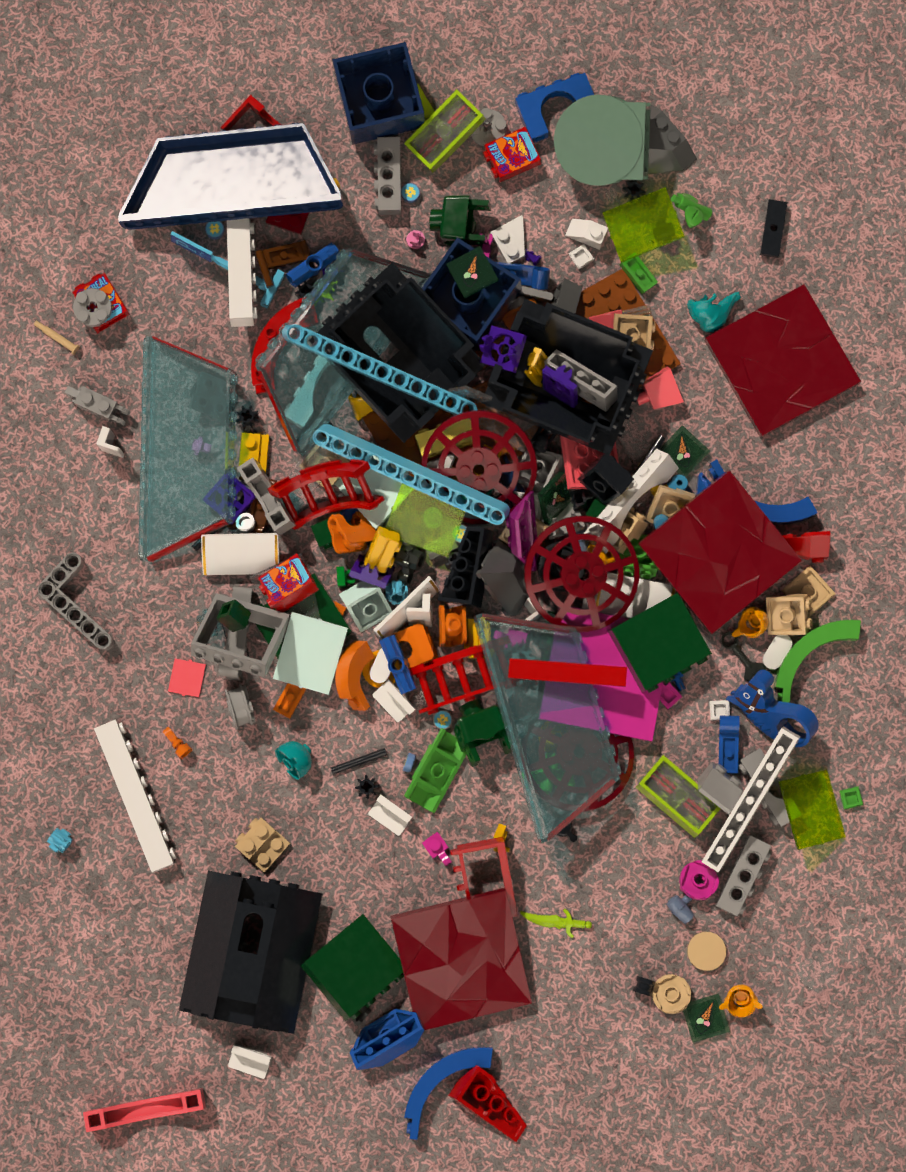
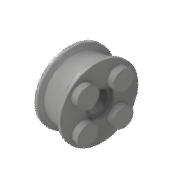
(240, 706)

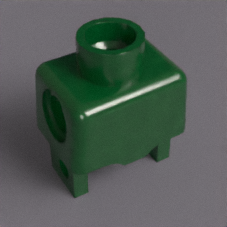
(457, 219)
(478, 728)

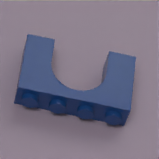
(530, 104)

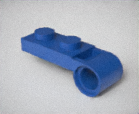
(530, 275)
(729, 742)

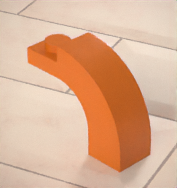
(349, 672)

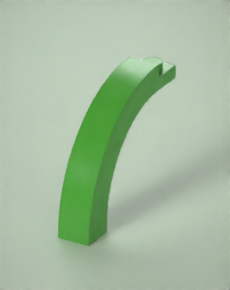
(822, 635)

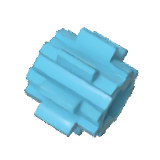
(396, 592)
(59, 840)

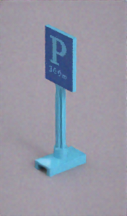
(208, 255)

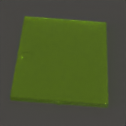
(643, 224)
(425, 521)
(812, 809)

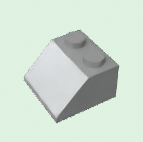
(547, 467)
(720, 787)

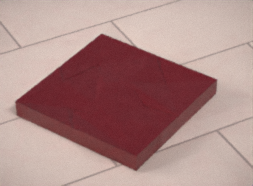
(782, 361)
(719, 551)
(461, 959)

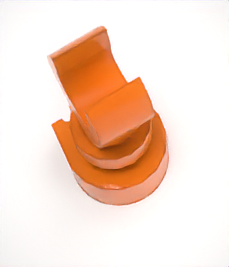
(182, 749)

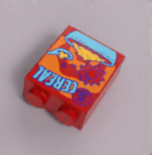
(511, 155)
(101, 282)
(287, 584)

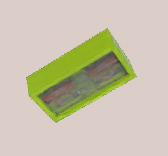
(445, 131)
(677, 796)

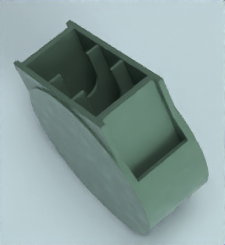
(604, 140)

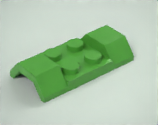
(435, 771)

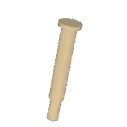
(57, 337)

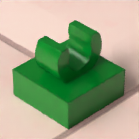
(342, 577)

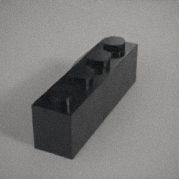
(463, 584)

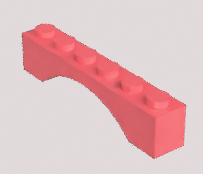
(144, 1109)

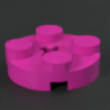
(689, 885)

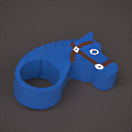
(768, 714)

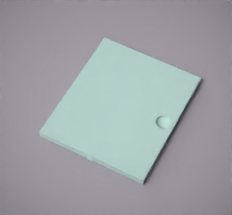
(379, 485)
(310, 653)

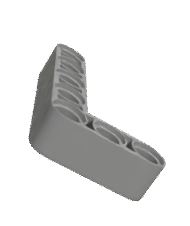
(71, 607)
(236, 640)

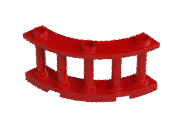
(269, 332)
(322, 472)
(457, 660)

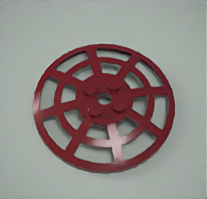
(483, 456)
(570, 571)

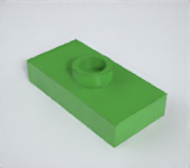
(639, 274)

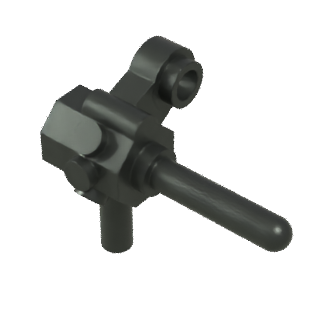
(411, 559)

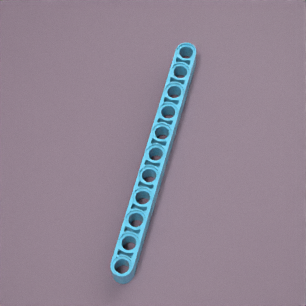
(372, 367)
(420, 473)

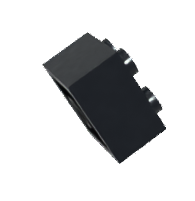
(606, 478)

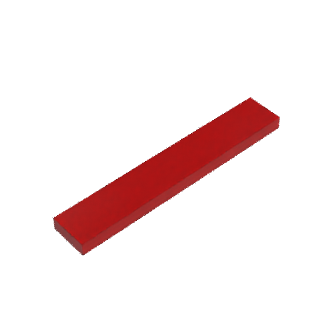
(567, 672)

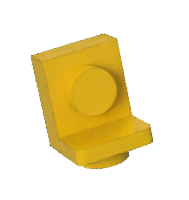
(501, 832)

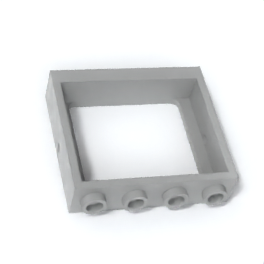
(259, 615)

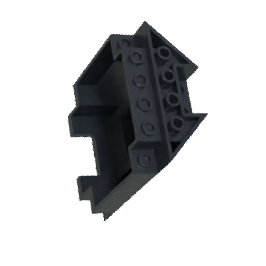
(426, 341)
(588, 343)
(243, 986)

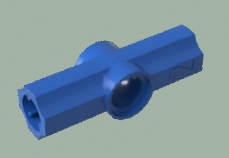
(304, 271)
(393, 652)

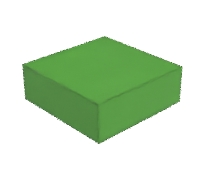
(851, 797)

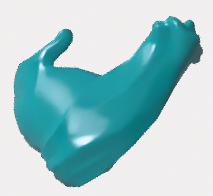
(710, 315)

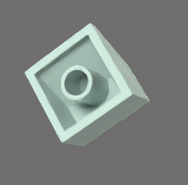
(365, 604)

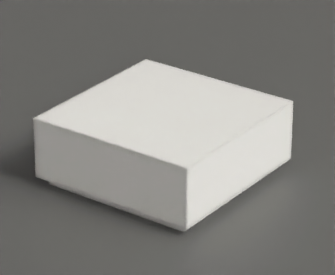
(581, 256)
(719, 708)

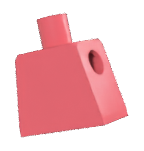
(660, 390)

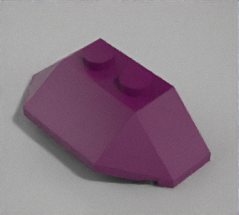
(523, 529)

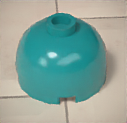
(295, 758)

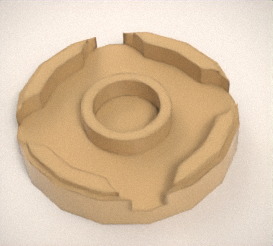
(706, 951)
(671, 994)

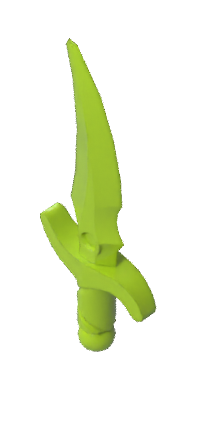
(556, 921)

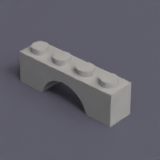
(273, 507)
(775, 805)

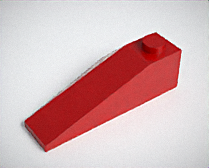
(810, 545)
(484, 1098)

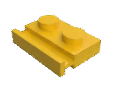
(536, 365)
(254, 447)

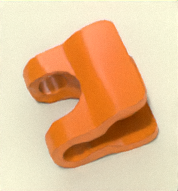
(348, 537)
(452, 626)
(421, 643)

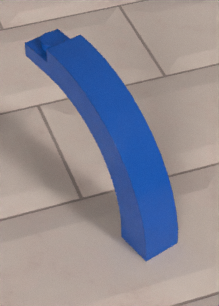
(776, 514)
(436, 1073)

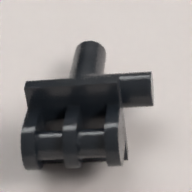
(580, 499)

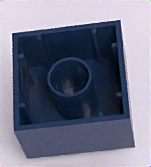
(378, 93)
(480, 310)

